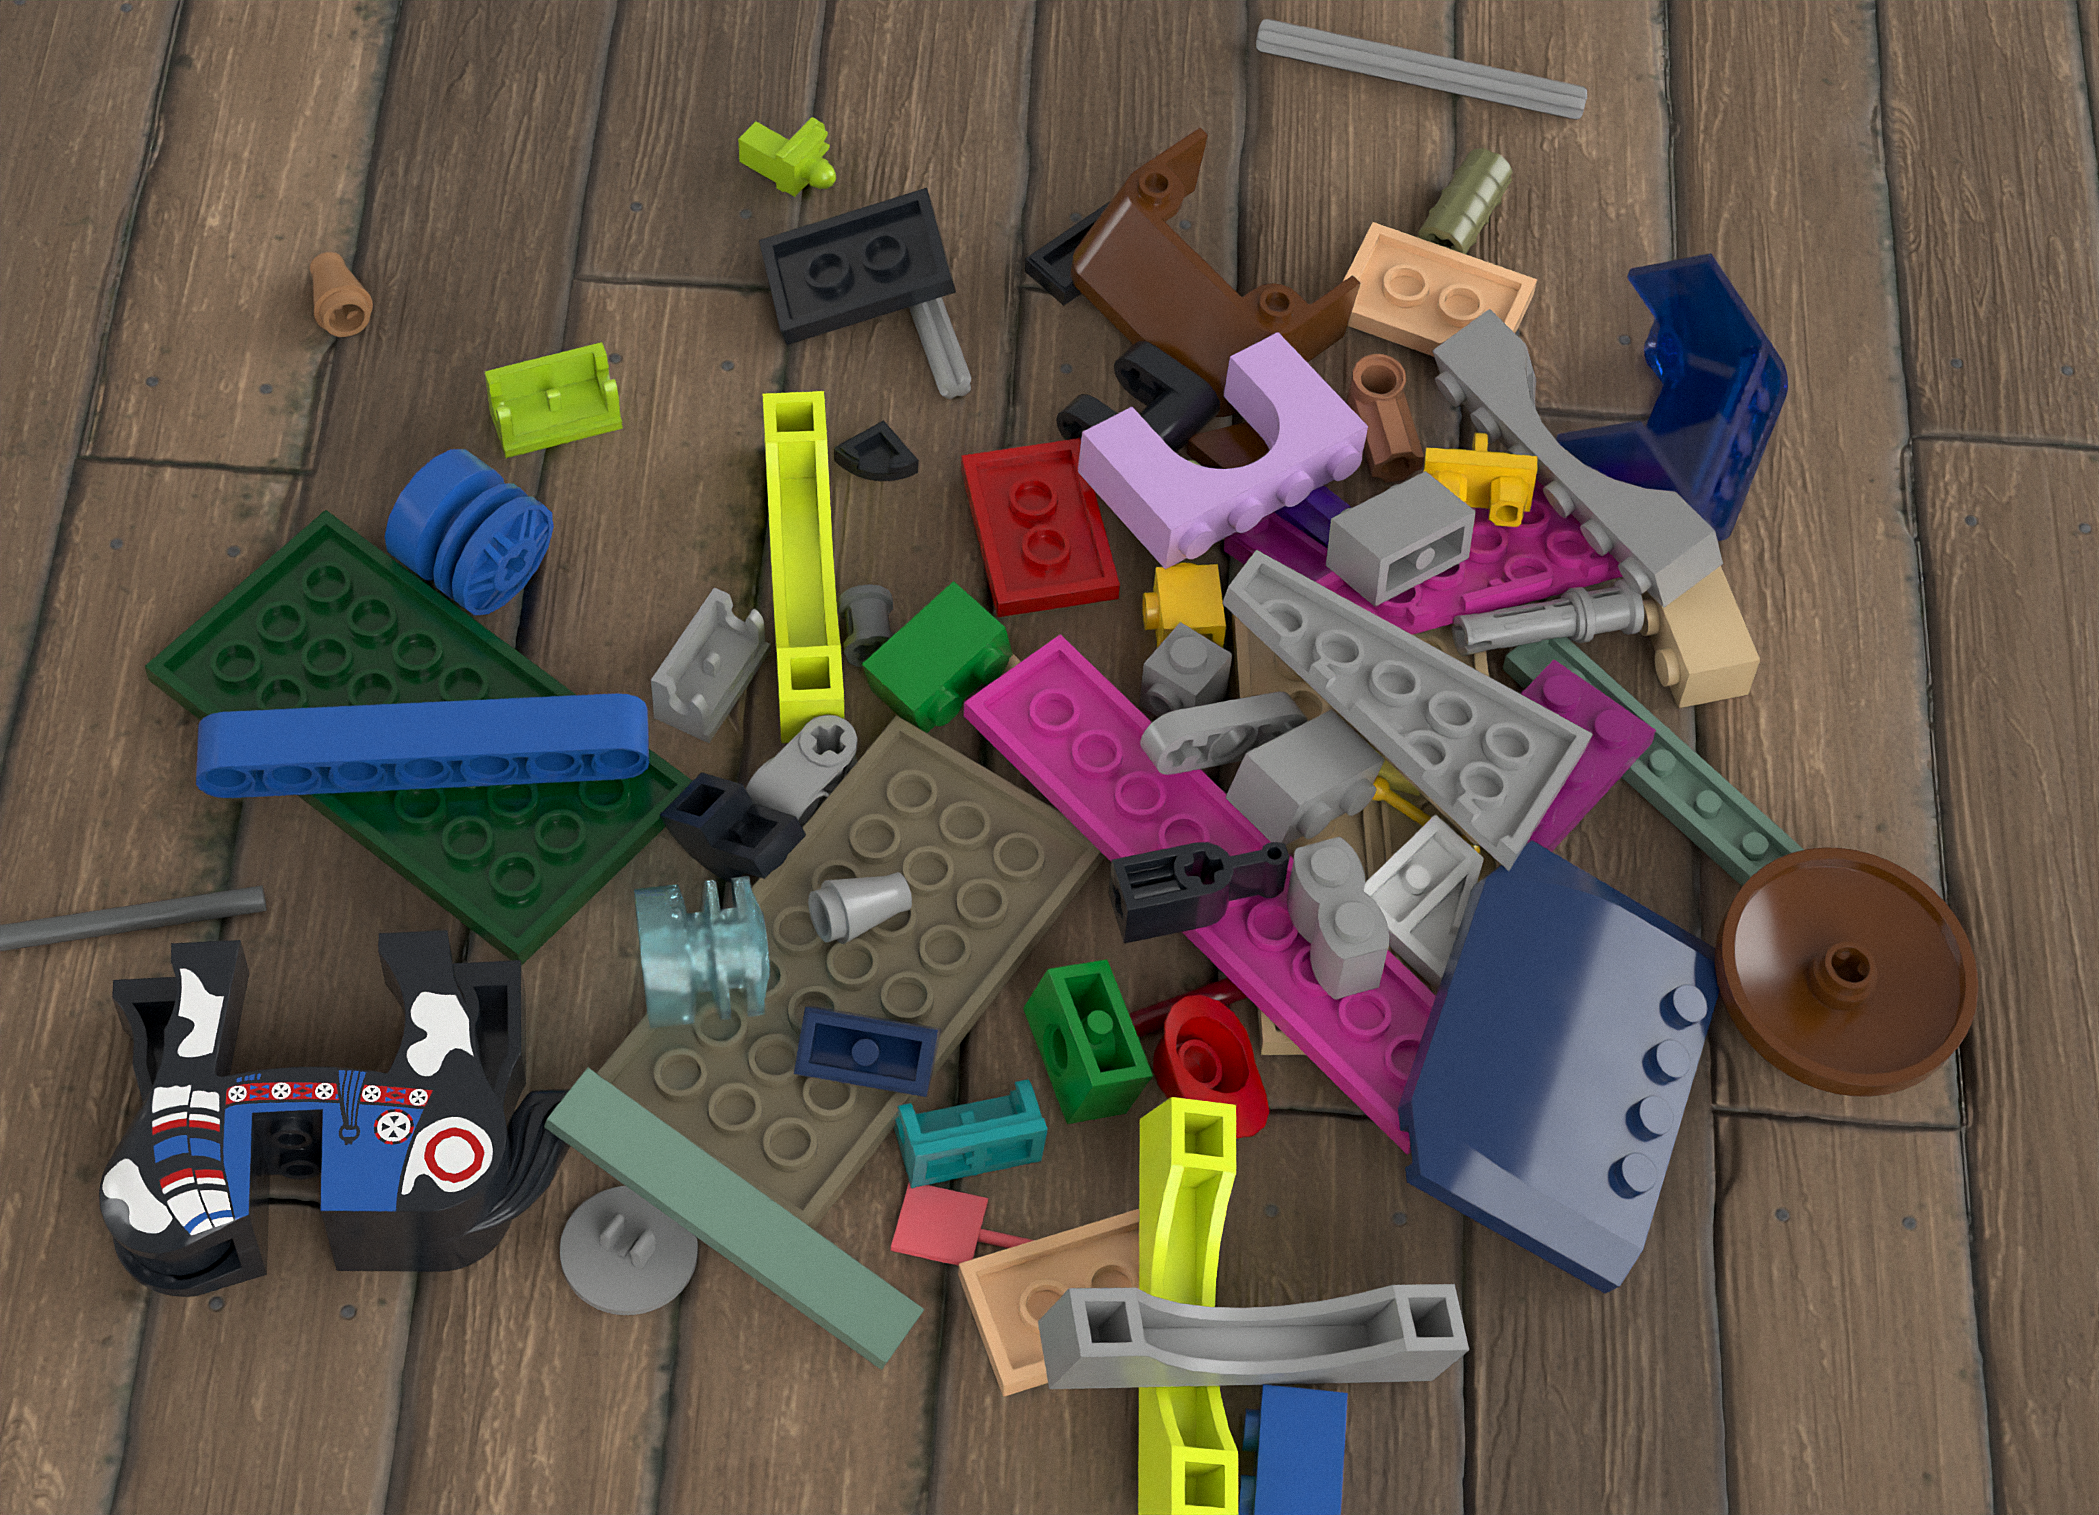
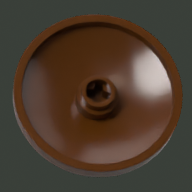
(1846, 972)

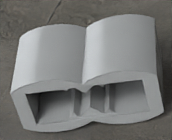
(1337, 918)

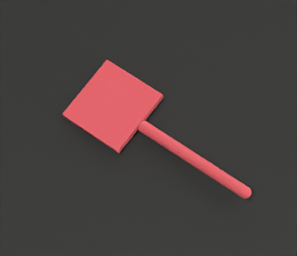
(945, 1225)

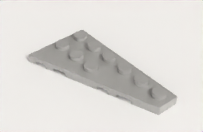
(1447, 727)

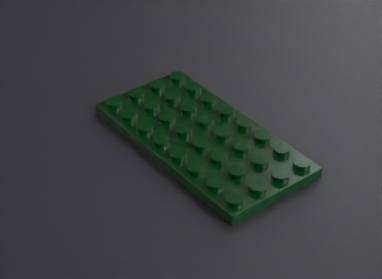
(355, 628)

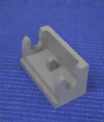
(709, 668)

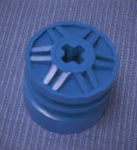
(469, 531)

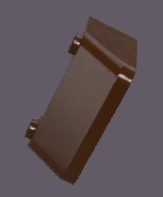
(1172, 298)

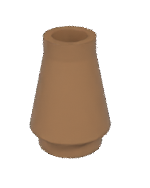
(338, 297)

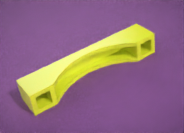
(802, 560)
(1183, 1199)

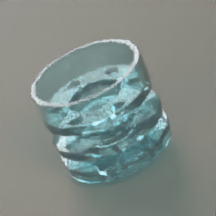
(700, 952)

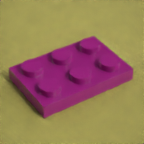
(1613, 748)

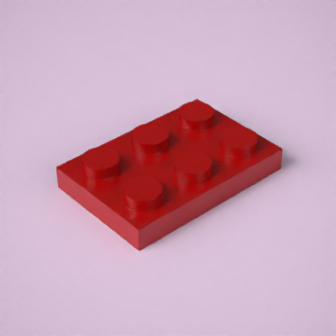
(1039, 528)

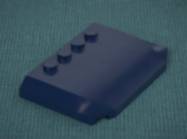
(1558, 1064)

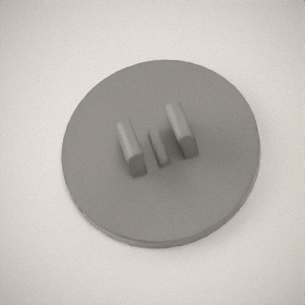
(626, 1253)

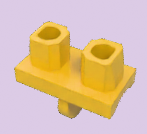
(1486, 479)

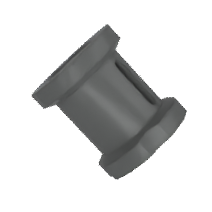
(867, 620)

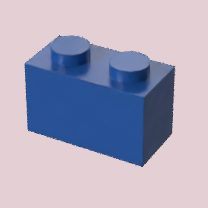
(1296, 1452)

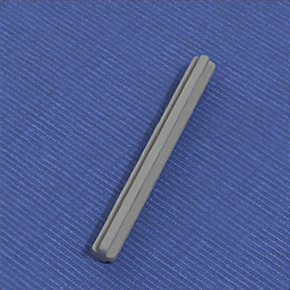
(1421, 69)

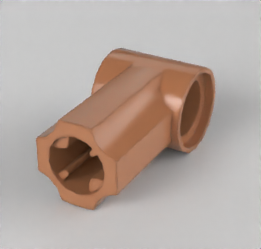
(1391, 435)

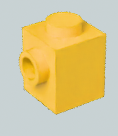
(1188, 596)

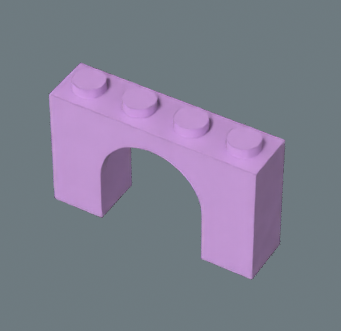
(1187, 507)

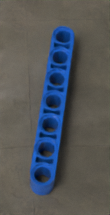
(422, 745)

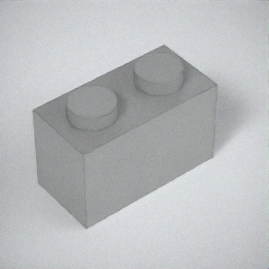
(1400, 538)
(1305, 779)

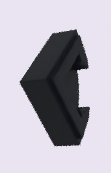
(876, 455)

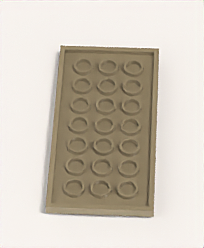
(984, 886)

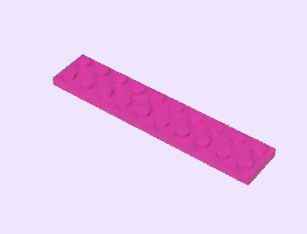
(1085, 756)

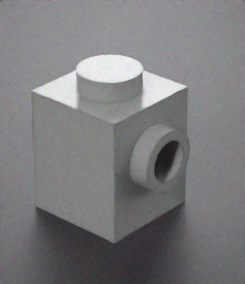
(1184, 673)

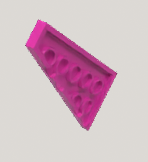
(1502, 570)

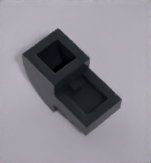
(728, 831)

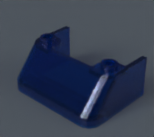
(1715, 397)

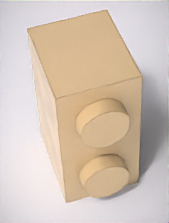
(1701, 643)

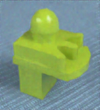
(791, 161)

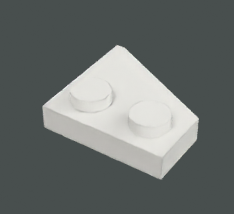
(1426, 895)

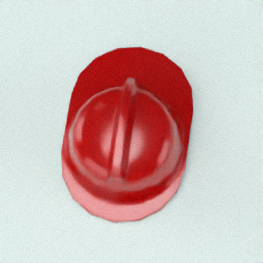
(1211, 1060)

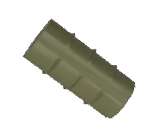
(1468, 201)

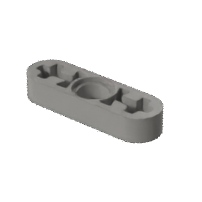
(1218, 731)

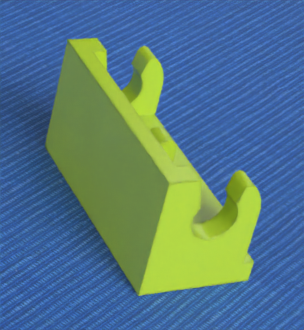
(553, 400)

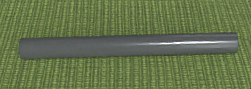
(132, 918)

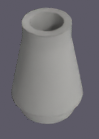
(856, 905)

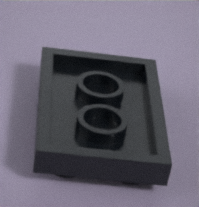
(857, 266)

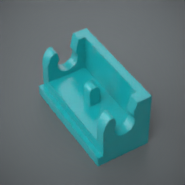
(971, 1137)

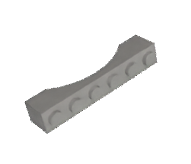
(1648, 531)
(1152, 1342)

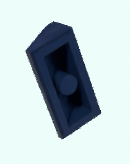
(867, 1050)

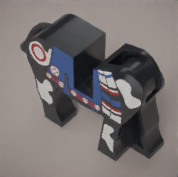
(411, 1160)

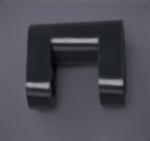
(1175, 397)

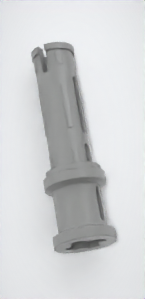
(1574, 615)

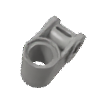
(806, 768)

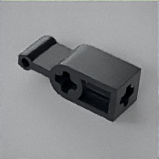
(1189, 886)

